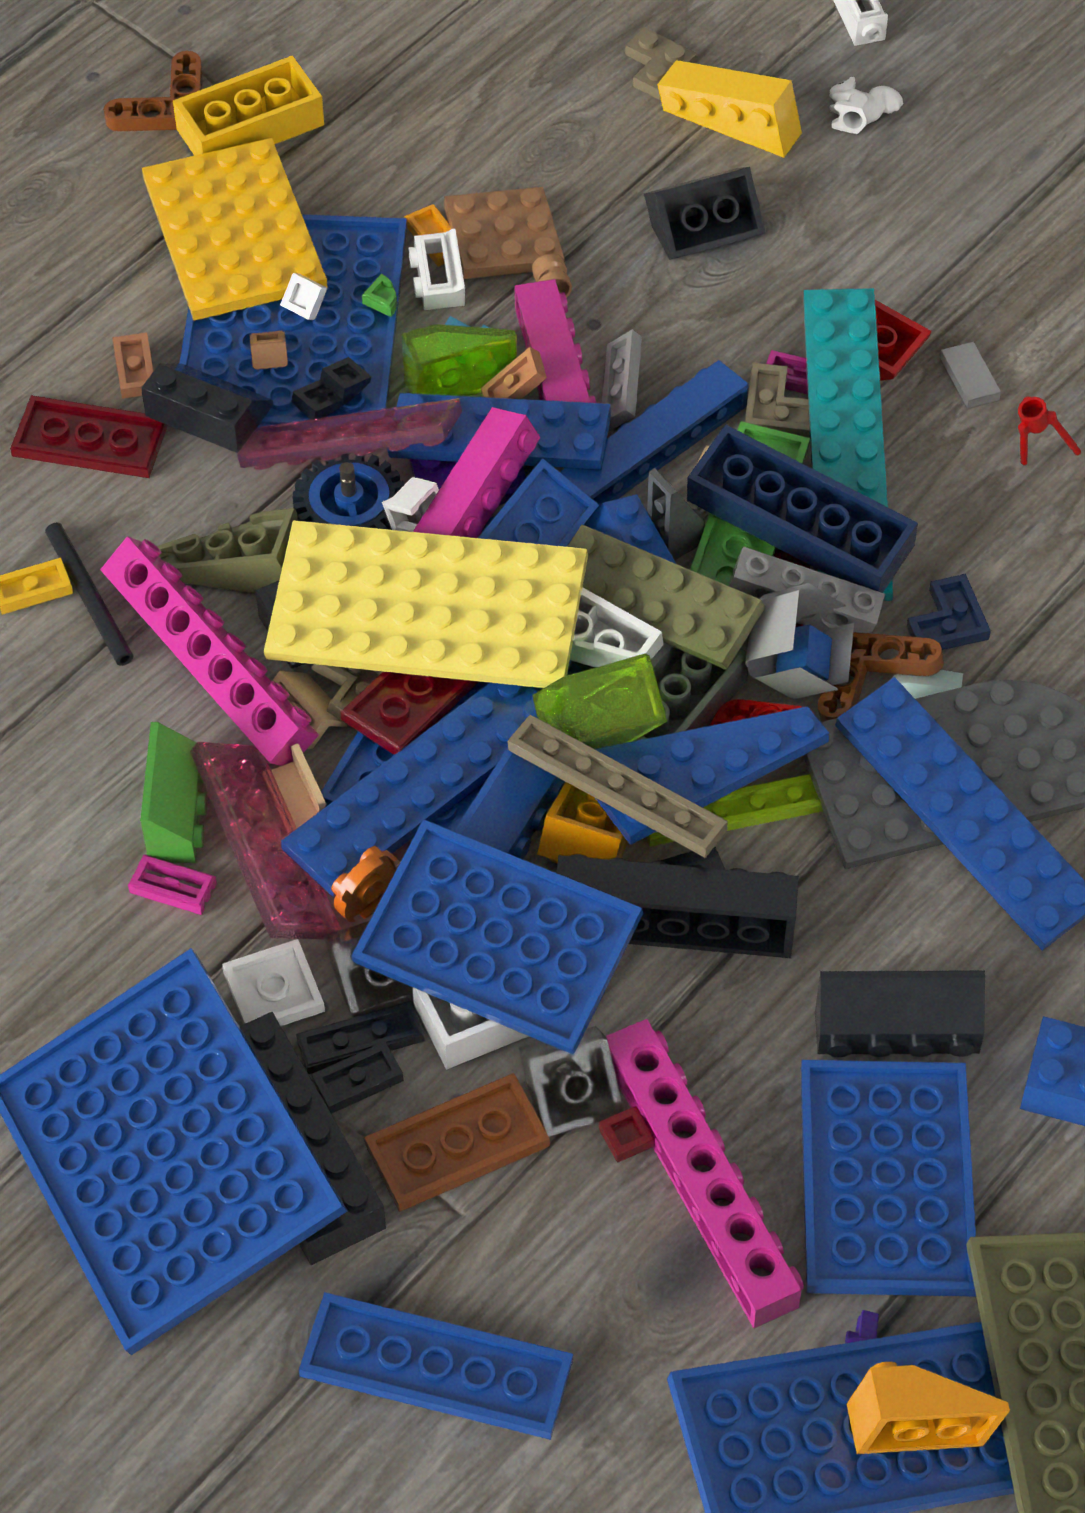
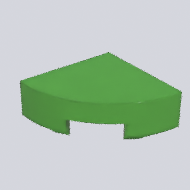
(381, 296)

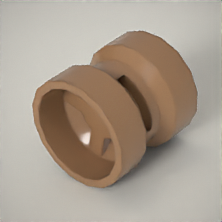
(552, 267)

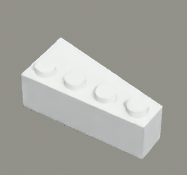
(610, 634)

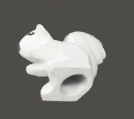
(861, 108)

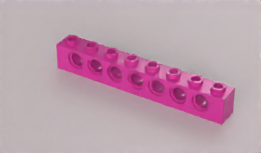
(189, 631)
(759, 1296)

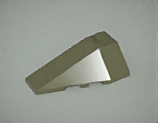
(237, 556)

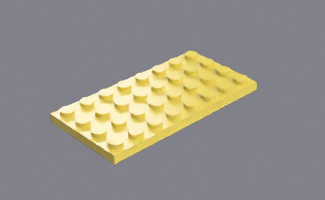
(426, 604)

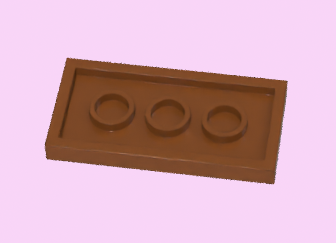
(456, 1142)

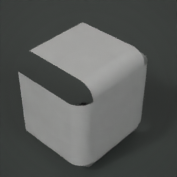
(775, 634)

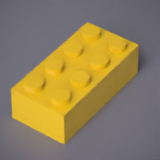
(251, 107)

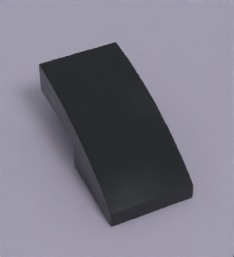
(335, 388)

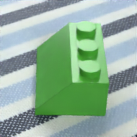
(172, 798)

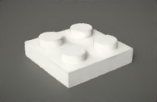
(274, 982)

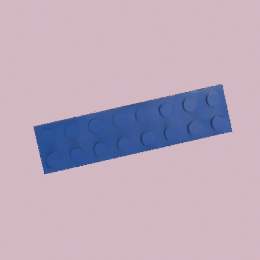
(412, 784)
(967, 812)

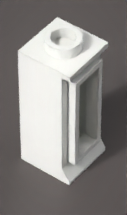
(863, 26)

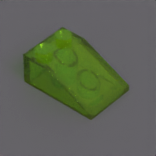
(455, 358)
(604, 703)

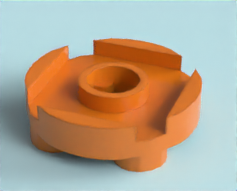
(365, 884)

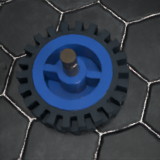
(346, 492)

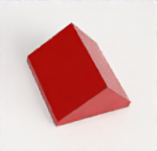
(897, 340)

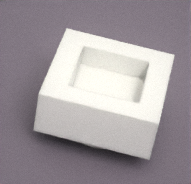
(303, 296)

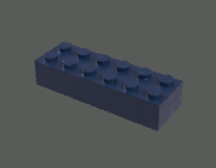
(800, 511)

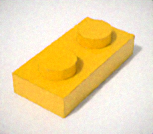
(33, 585)

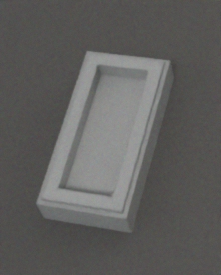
(970, 375)

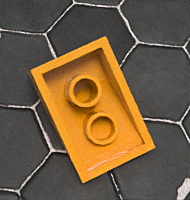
(579, 827)
(919, 1411)

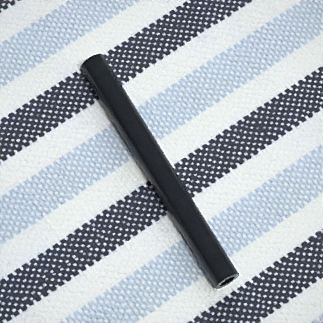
(89, 594)

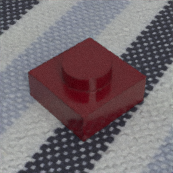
(626, 1134)

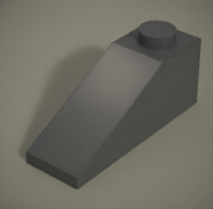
(673, 517)

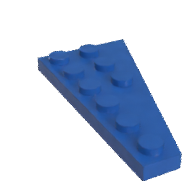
(715, 758)

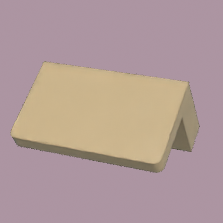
(310, 698)
(299, 788)

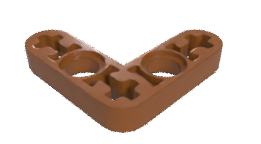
(164, 105)
(862, 663)

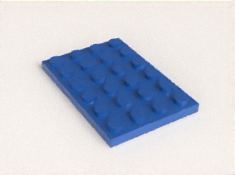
(498, 936)
(887, 1178)

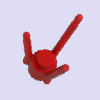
(1035, 419)

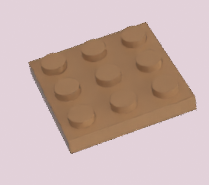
(502, 230)

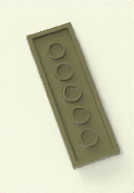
(682, 604)

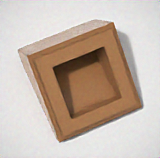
(268, 349)

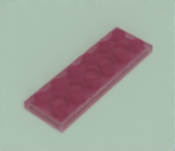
(350, 433)
(255, 824)

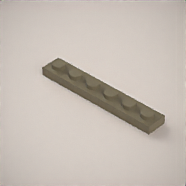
(618, 786)

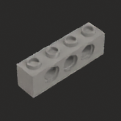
(764, 574)

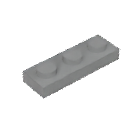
(622, 377)

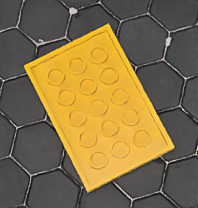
(232, 227)

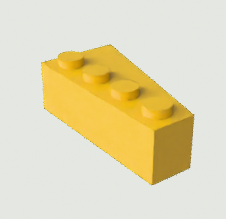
(734, 103)

